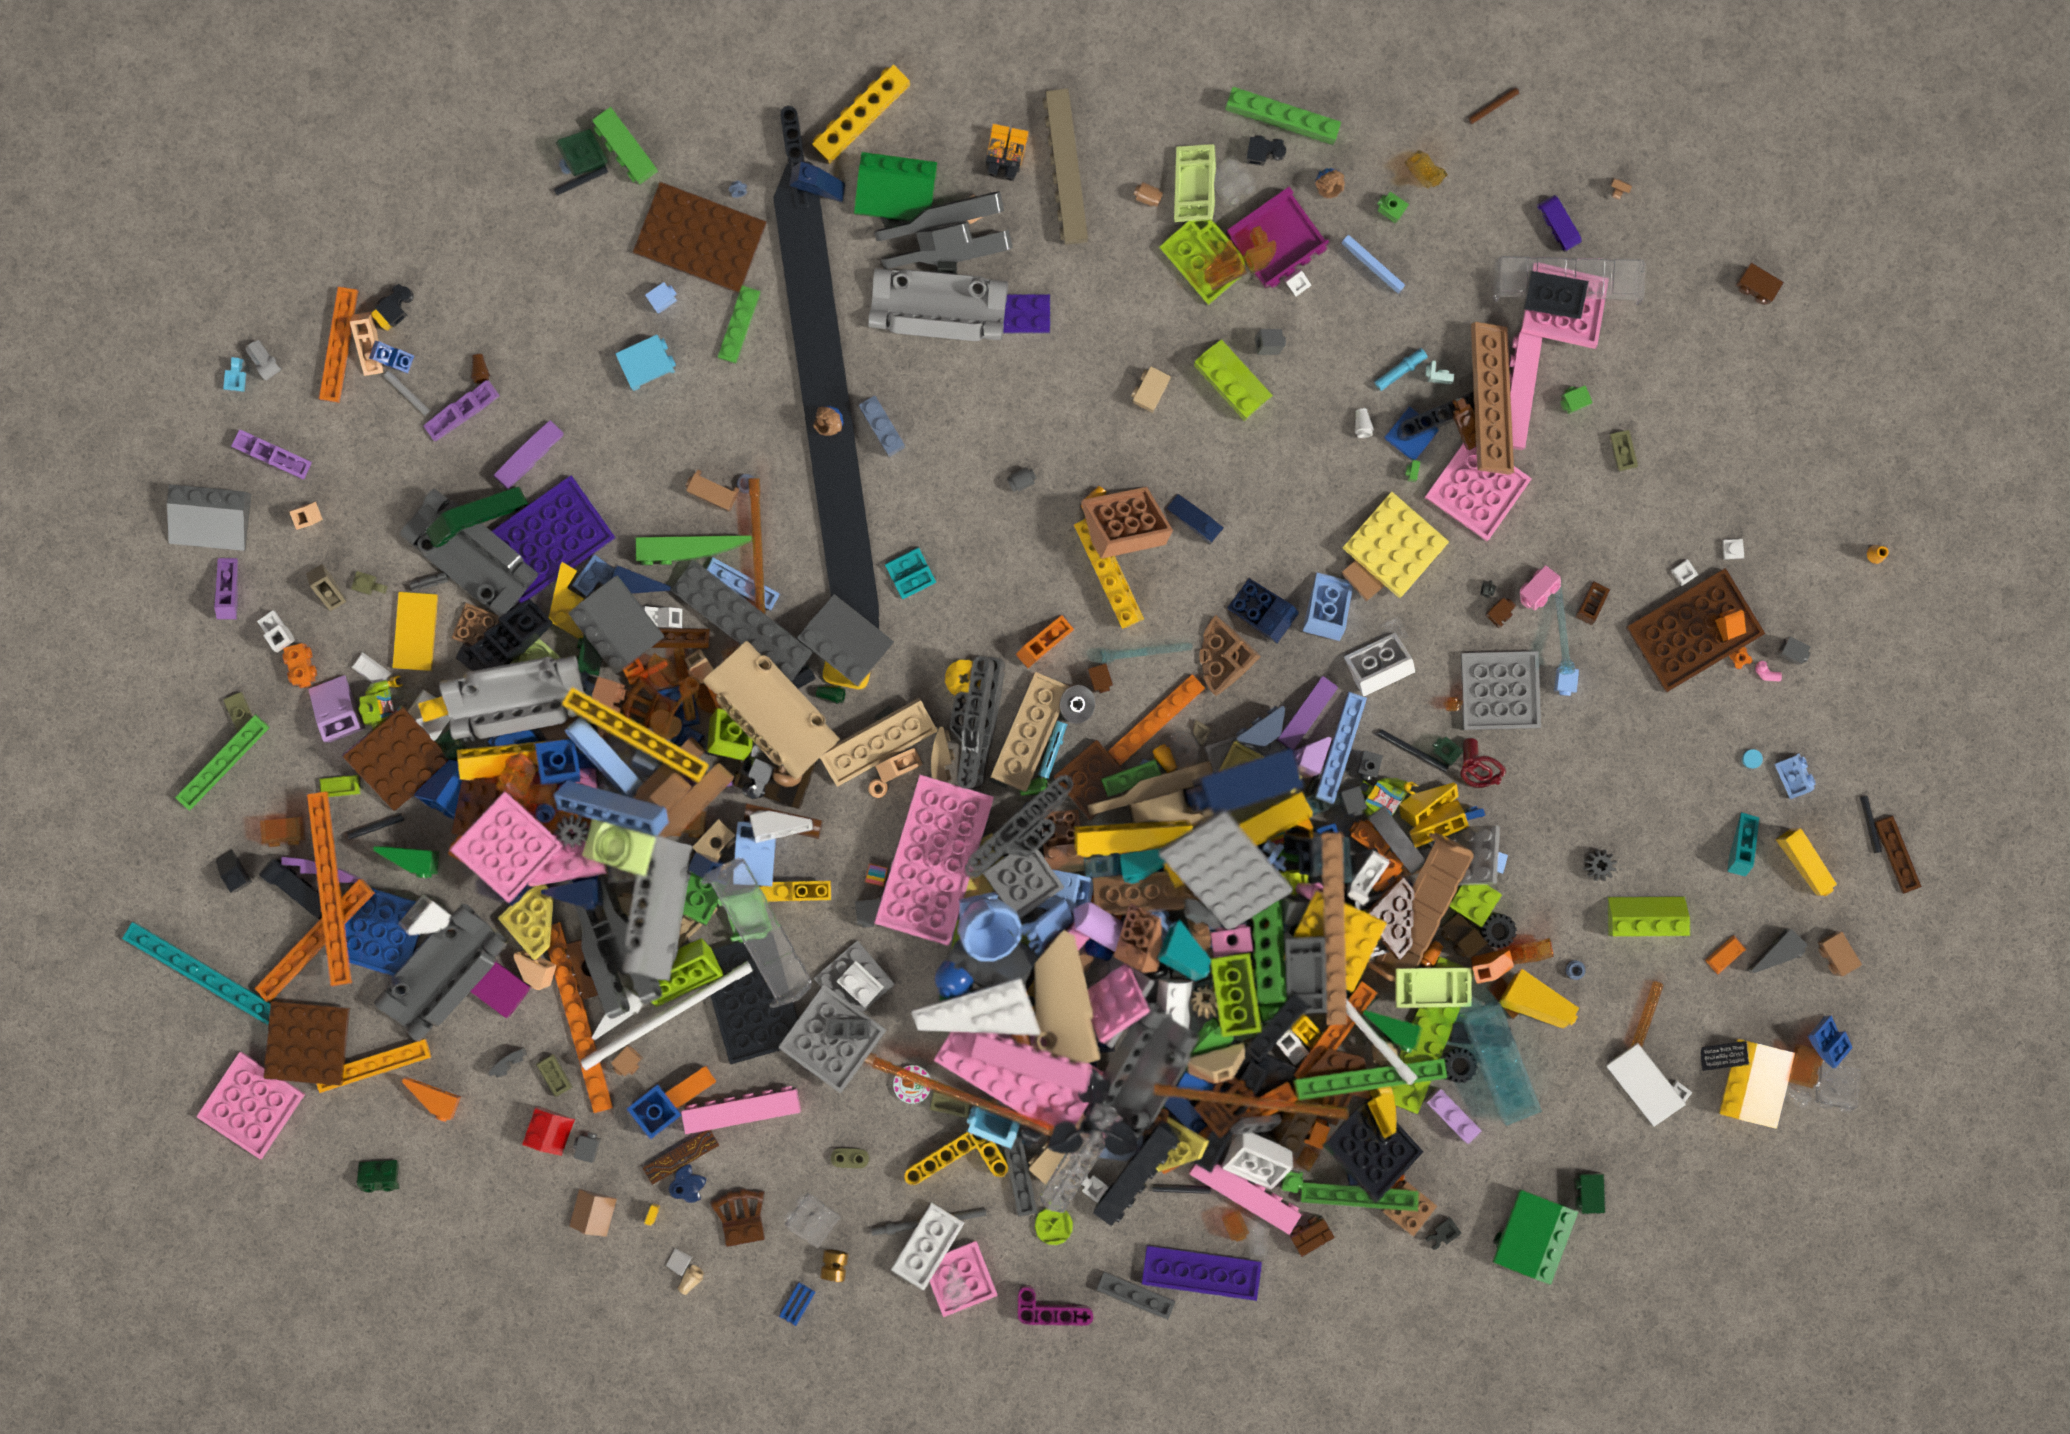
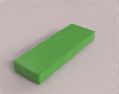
(1129, 778)

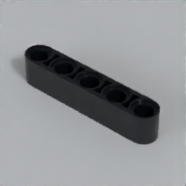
(1432, 419)

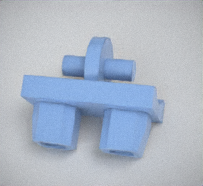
(1274, 850)

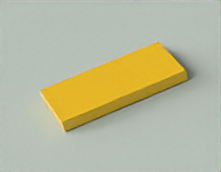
(415, 631)

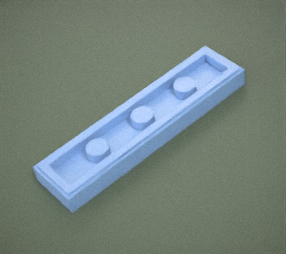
(1373, 264)
(740, 582)

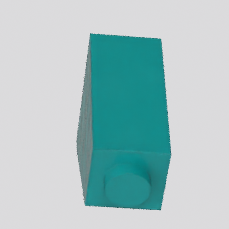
(1184, 953)

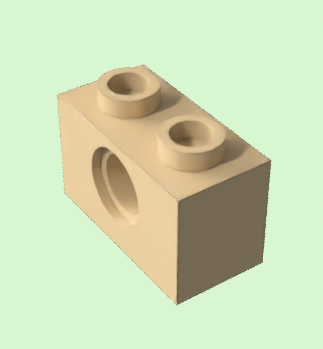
(718, 830)

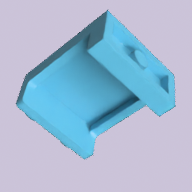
(645, 361)
(992, 1126)

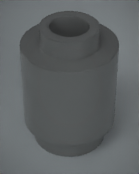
(1022, 479)

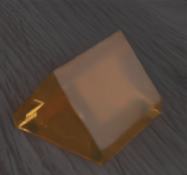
(1307, 1158)

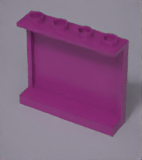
(1289, 227)

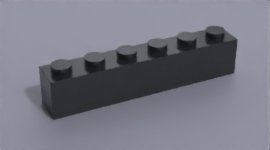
(1137, 1172)

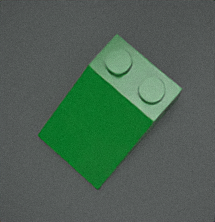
(416, 861)
(1400, 1032)

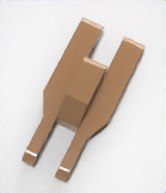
(667, 787)

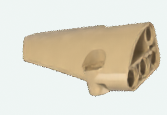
(1064, 1003)

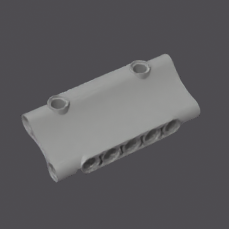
(938, 304)
(510, 697)
(663, 910)

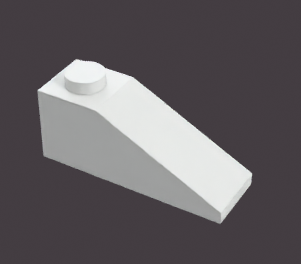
(773, 825)
(608, 1024)

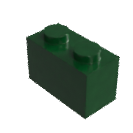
(1590, 1193)

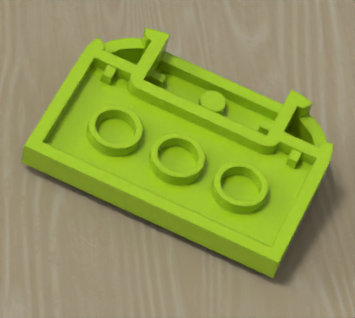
(1195, 249)

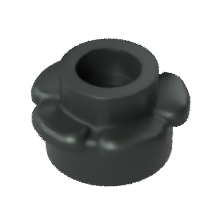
(1489, 589)

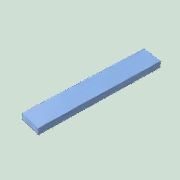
(1340, 748)

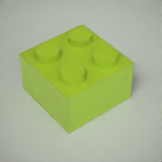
(727, 737)
(1475, 902)

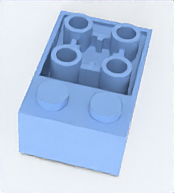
(758, 855)
(1076, 891)

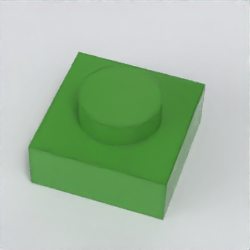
(1412, 471)

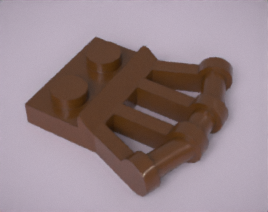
(658, 702)
(1221, 1117)
(743, 1229)

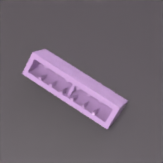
(1098, 925)

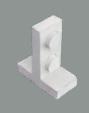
(1366, 877)

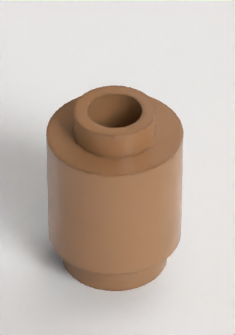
(1148, 194)

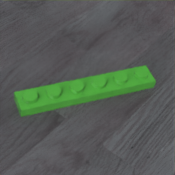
(222, 762)
(1356, 1197)

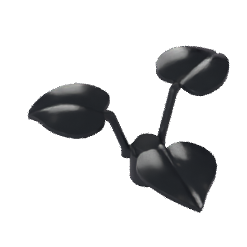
(1120, 1137)

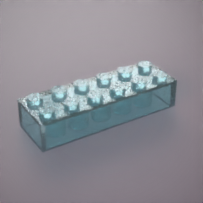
(1501, 1063)

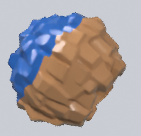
(1330, 183)
(828, 421)

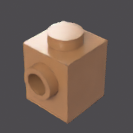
(626, 1061)

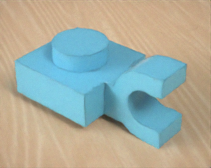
(235, 379)

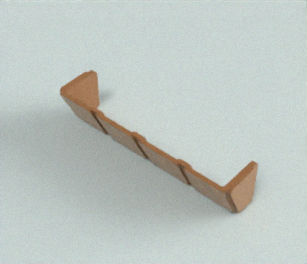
(1433, 895)

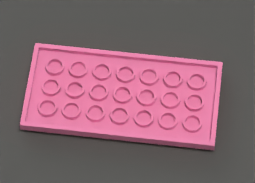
(931, 859)
(1019, 1091)

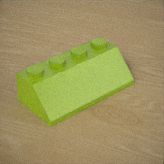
(1232, 379)
(1648, 916)
(691, 969)
(1236, 994)

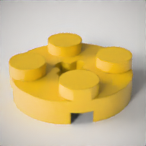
(952, 676)

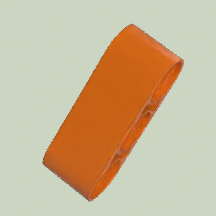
(691, 1087)

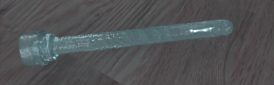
(1110, 656)
(1566, 666)

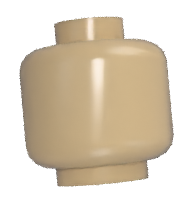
(1379, 1058)

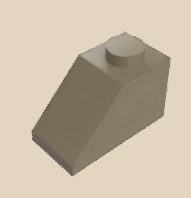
(325, 587)

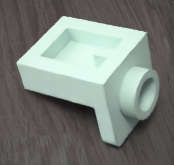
(1441, 376)

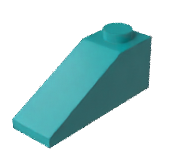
(1744, 845)
(1140, 865)

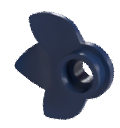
(690, 1185)

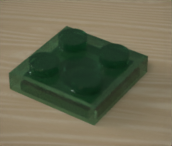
(581, 152)

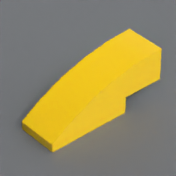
(1384, 1110)

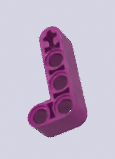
(1055, 1319)

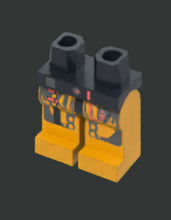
(1006, 158)

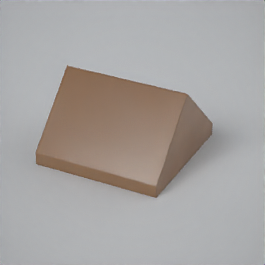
(592, 1213)

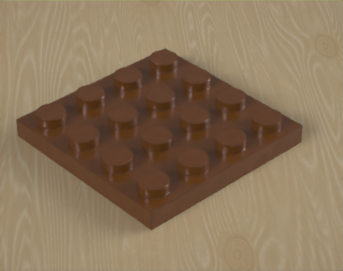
(396, 757)
(306, 1043)

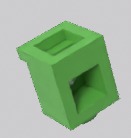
(1292, 1181)

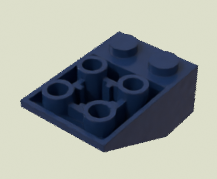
(1263, 610)

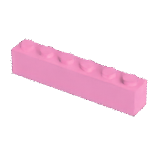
(1522, 384)
(1031, 1063)
(741, 1111)
(1250, 1196)

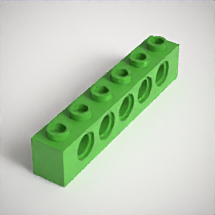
(1278, 990)

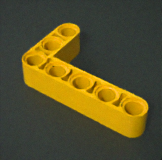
(956, 1153)

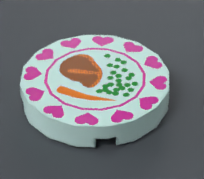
(910, 1091)

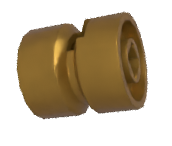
(834, 1272)

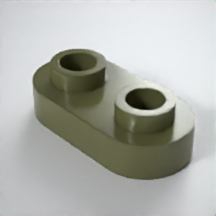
(850, 1158)

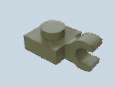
(366, 583)

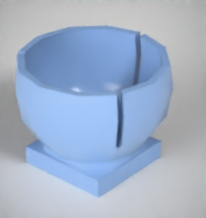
(987, 927)

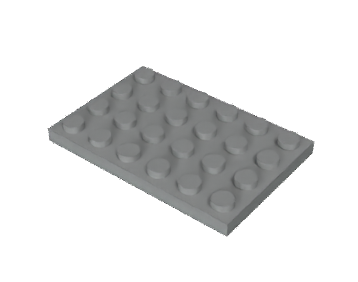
(1225, 870)

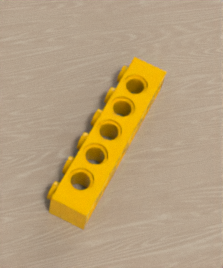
(890, 75)
(1112, 581)

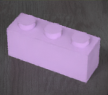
(1453, 1115)

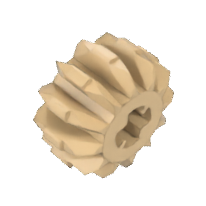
(1201, 1006)

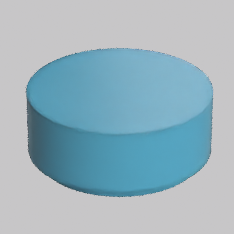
(1752, 758)

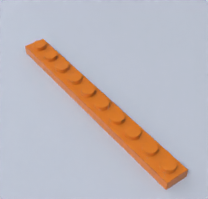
(329, 889)
(578, 1020)

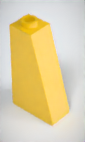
(1807, 861)
(1537, 1000)

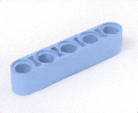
(603, 757)

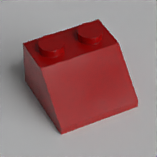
(548, 1131)

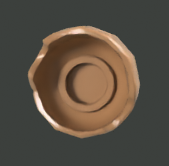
(784, 778)

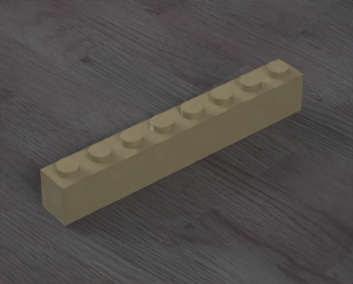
(1066, 166)

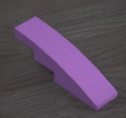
(460, 411)
(271, 454)
(528, 455)
(1307, 713)
(309, 866)

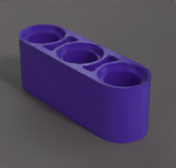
(1560, 222)

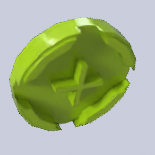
(1053, 1226)

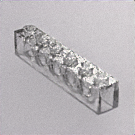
(1076, 1166)

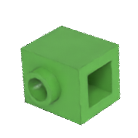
(1392, 207)
(1575, 399)

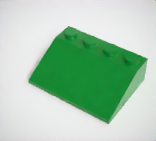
(894, 186)
(1535, 1236)

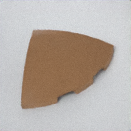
(1224, 656)

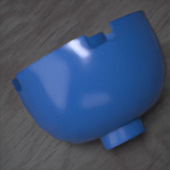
(952, 981)

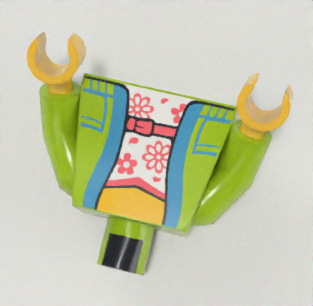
(377, 702)
(1385, 792)

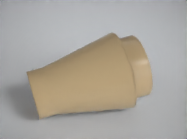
(690, 1279)

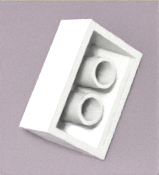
(1379, 664)
(424, 917)
(1175, 998)
(1258, 1160)

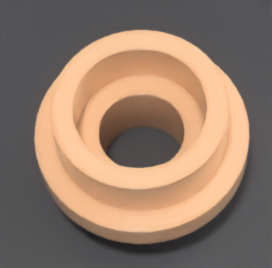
(873, 783)

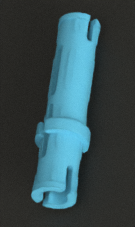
(1406, 365)
(1059, 727)

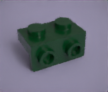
(588, 657)
(378, 1176)

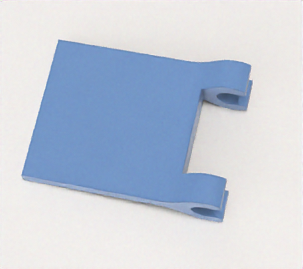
(1048, 926)

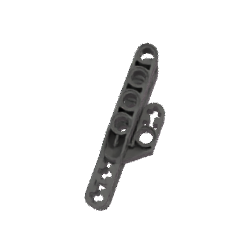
(952, 241)
(977, 737)
(1023, 826)
(600, 960)

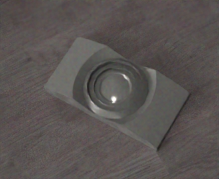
(1307, 971)

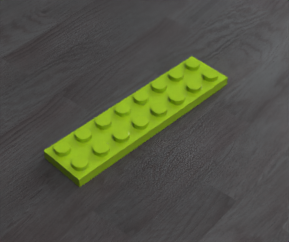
(1437, 1026)

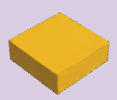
(379, 318)
(652, 1214)

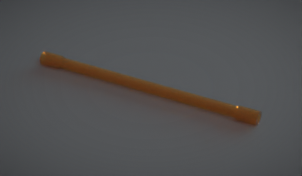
(754, 493)
(1171, 1091)
(1036, 1124)

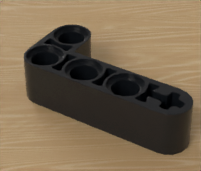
(296, 888)

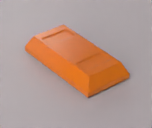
(1725, 954)

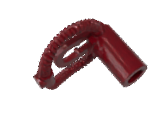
(1472, 760)

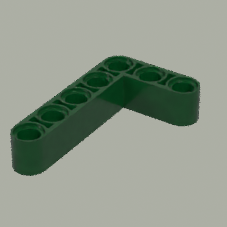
(474, 513)

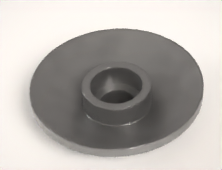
(1084, 707)

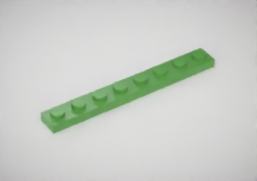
(1367, 1079)

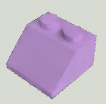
(1311, 757)

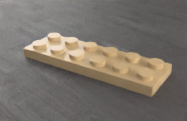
(1029, 732)
(878, 742)

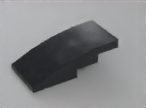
(511, 636)

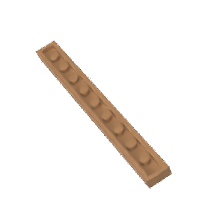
(1334, 927)

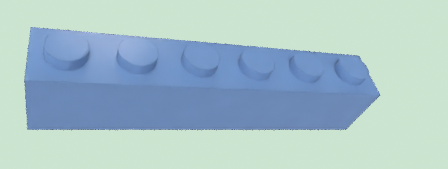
(611, 808)

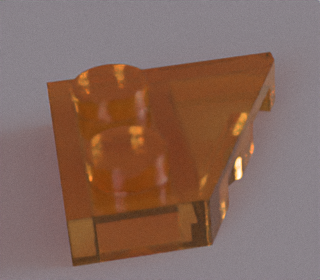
(1225, 267)

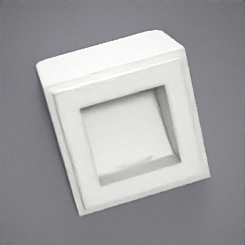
(678, 1261)

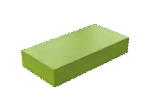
(340, 785)

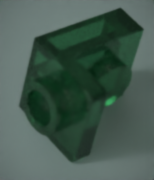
(449, 745)

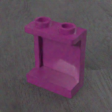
(501, 990)

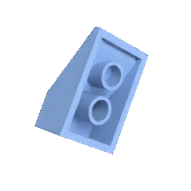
(1328, 607)

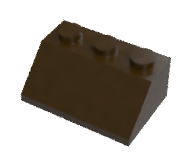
(1295, 1125)

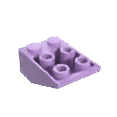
(335, 709)

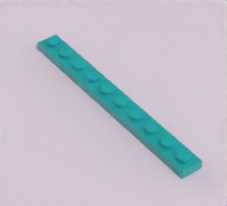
(198, 971)

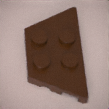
(1337, 1062)

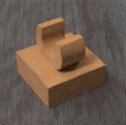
(1620, 186)

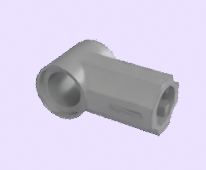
(264, 362)

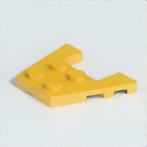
(564, 601)

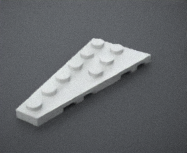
(988, 1010)

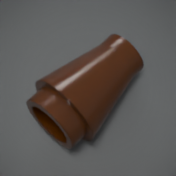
(479, 369)

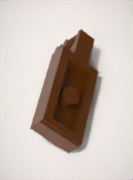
(1465, 422)

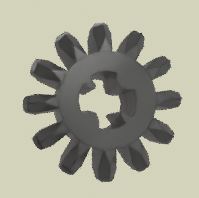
(577, 826)
(1597, 872)

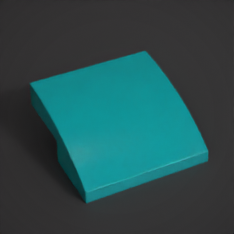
(910, 573)

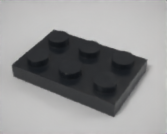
(1555, 294)

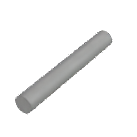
(407, 393)

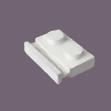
(860, 984)

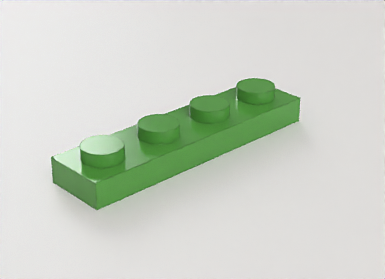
(739, 324)

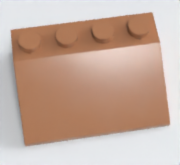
(1125, 522)

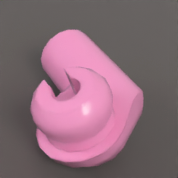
(1765, 674)

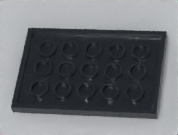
(744, 1012)

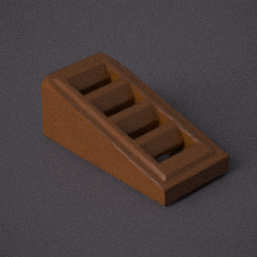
(1586, 617)

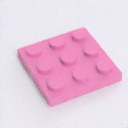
(1116, 1002)
(973, 1270)

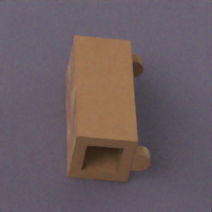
(711, 491)

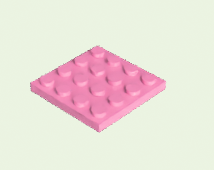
(1566, 329)
(1475, 496)
(506, 847)
(250, 1107)

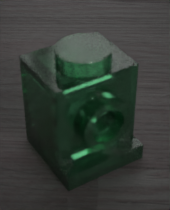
(1454, 750)

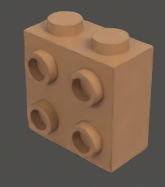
(1411, 1220)

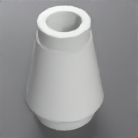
(1363, 424)

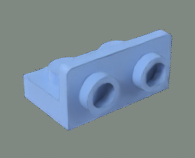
(1795, 776)

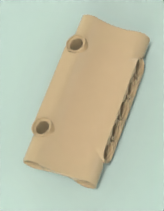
(771, 710)

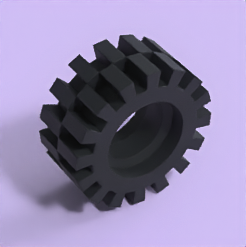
(1509, 927)
(1471, 1067)

